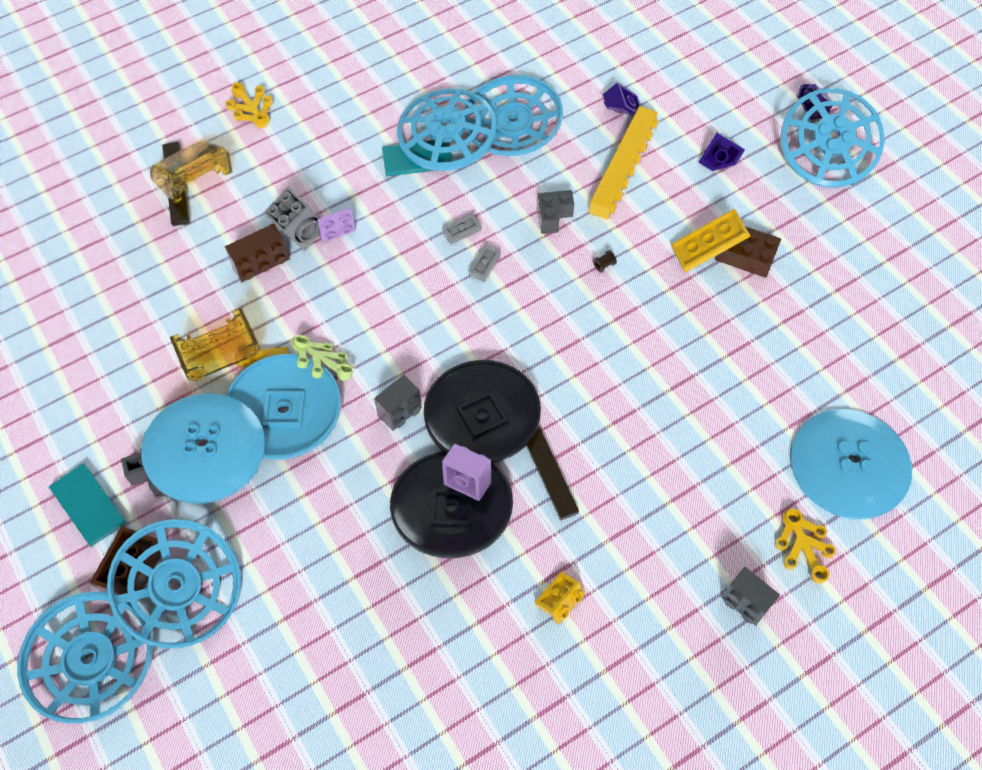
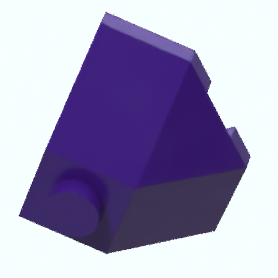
(621, 100)
(807, 104)
(721, 153)

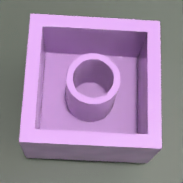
(467, 471)

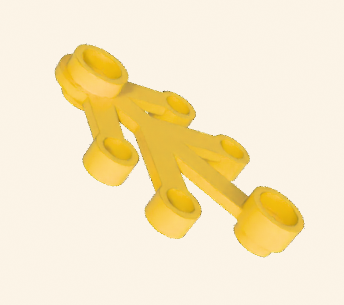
(260, 118)
(805, 543)

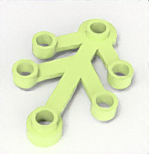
(302, 345)

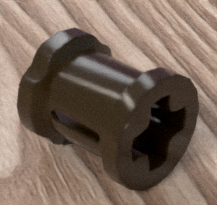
(604, 261)

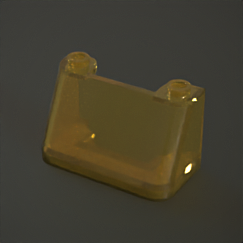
(188, 164)
(216, 348)

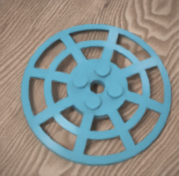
(517, 111)
(447, 133)
(829, 145)
(177, 569)
(73, 659)

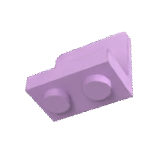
(336, 224)

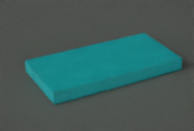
(398, 164)
(87, 504)

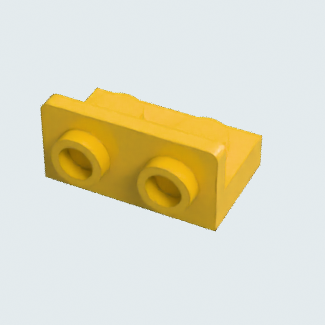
(560, 597)

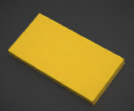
(710, 240)

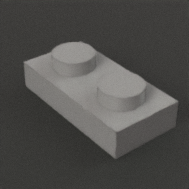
(461, 229)
(484, 263)

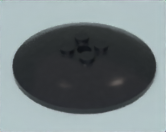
(489, 388)
(424, 523)

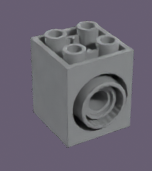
(294, 218)

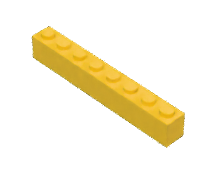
(623, 163)

